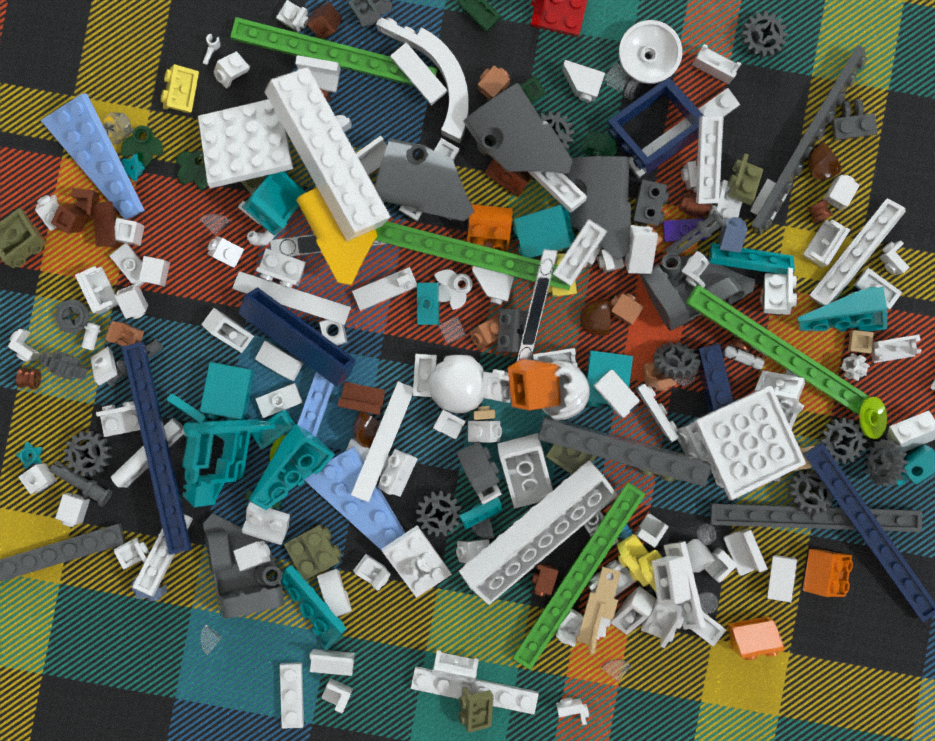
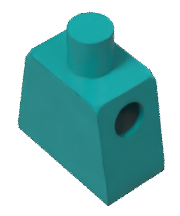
(922, 460)

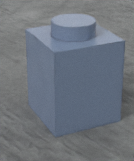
(732, 235)

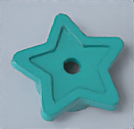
(137, 167)
(24, 455)

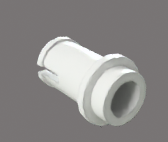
(90, 336)

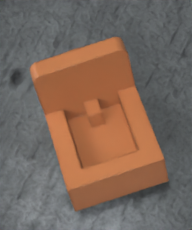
(485, 333)
(123, 334)
(657, 380)

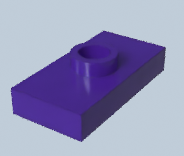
(675, 229)

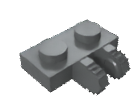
(369, 10)
(853, 126)

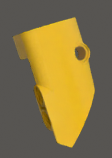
(341, 255)

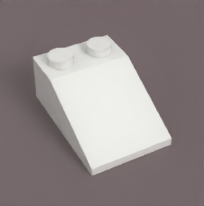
(525, 470)

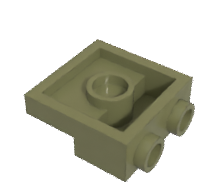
(19, 239)
(313, 551)

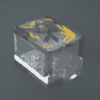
(117, 126)

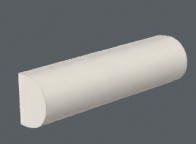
(138, 462)

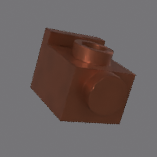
(544, 579)

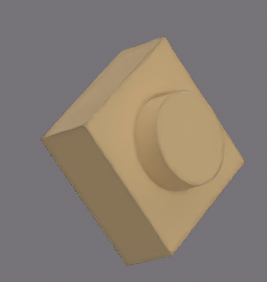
(860, 341)
(484, 413)

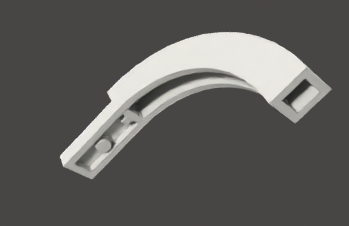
(447, 64)

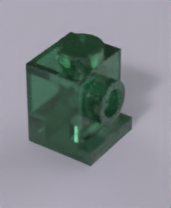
(598, 145)

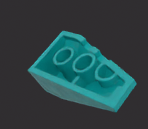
(859, 310)
(293, 462)

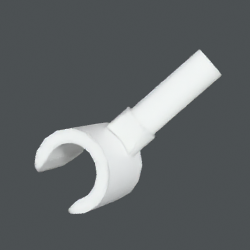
(211, 47)

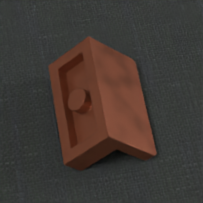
(512, 181)
(104, 224)
(362, 398)

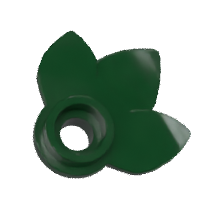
(143, 148)
(191, 170)

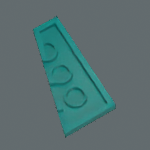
(312, 607)

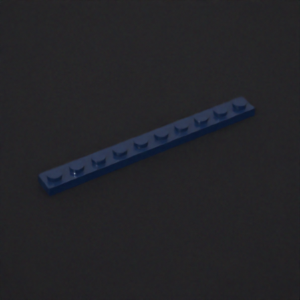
(156, 448)
(871, 531)

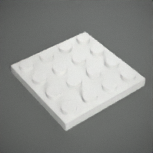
(243, 143)
(750, 442)

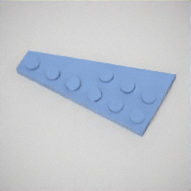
(87, 142)
(336, 484)

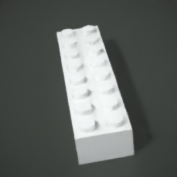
(327, 153)
(538, 533)

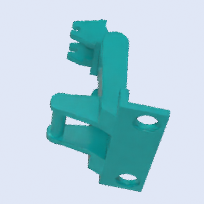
(228, 468)

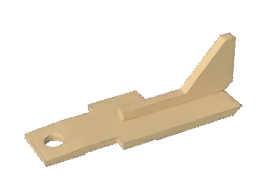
(599, 605)

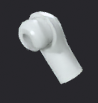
(260, 239)

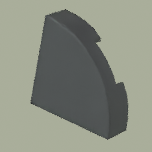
(484, 529)

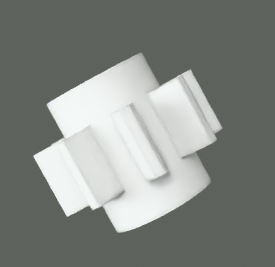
(855, 367)

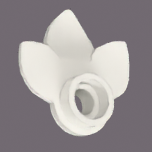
(449, 287)

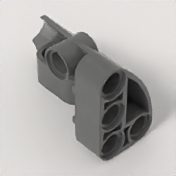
(423, 184)
(238, 590)

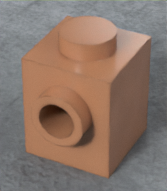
(493, 82)
(625, 308)

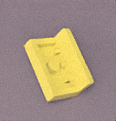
(630, 551)

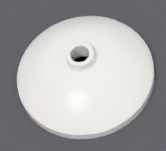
(654, 39)

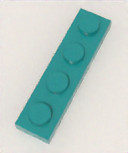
(752, 259)

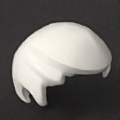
(457, 384)
(573, 392)

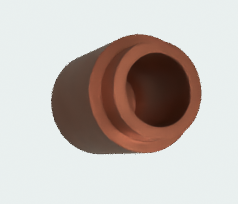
(690, 207)

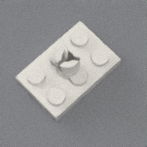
(416, 561)

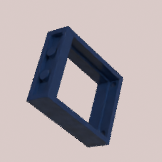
(680, 101)

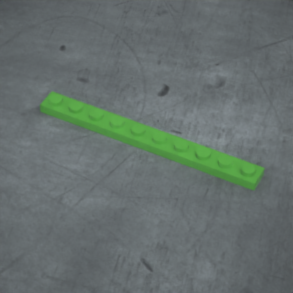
(307, 46)
(464, 252)
(776, 349)
(579, 575)

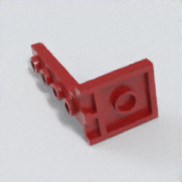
(559, 15)

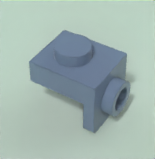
(162, 590)

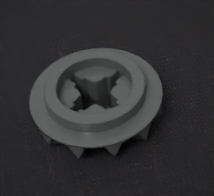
(65, 311)

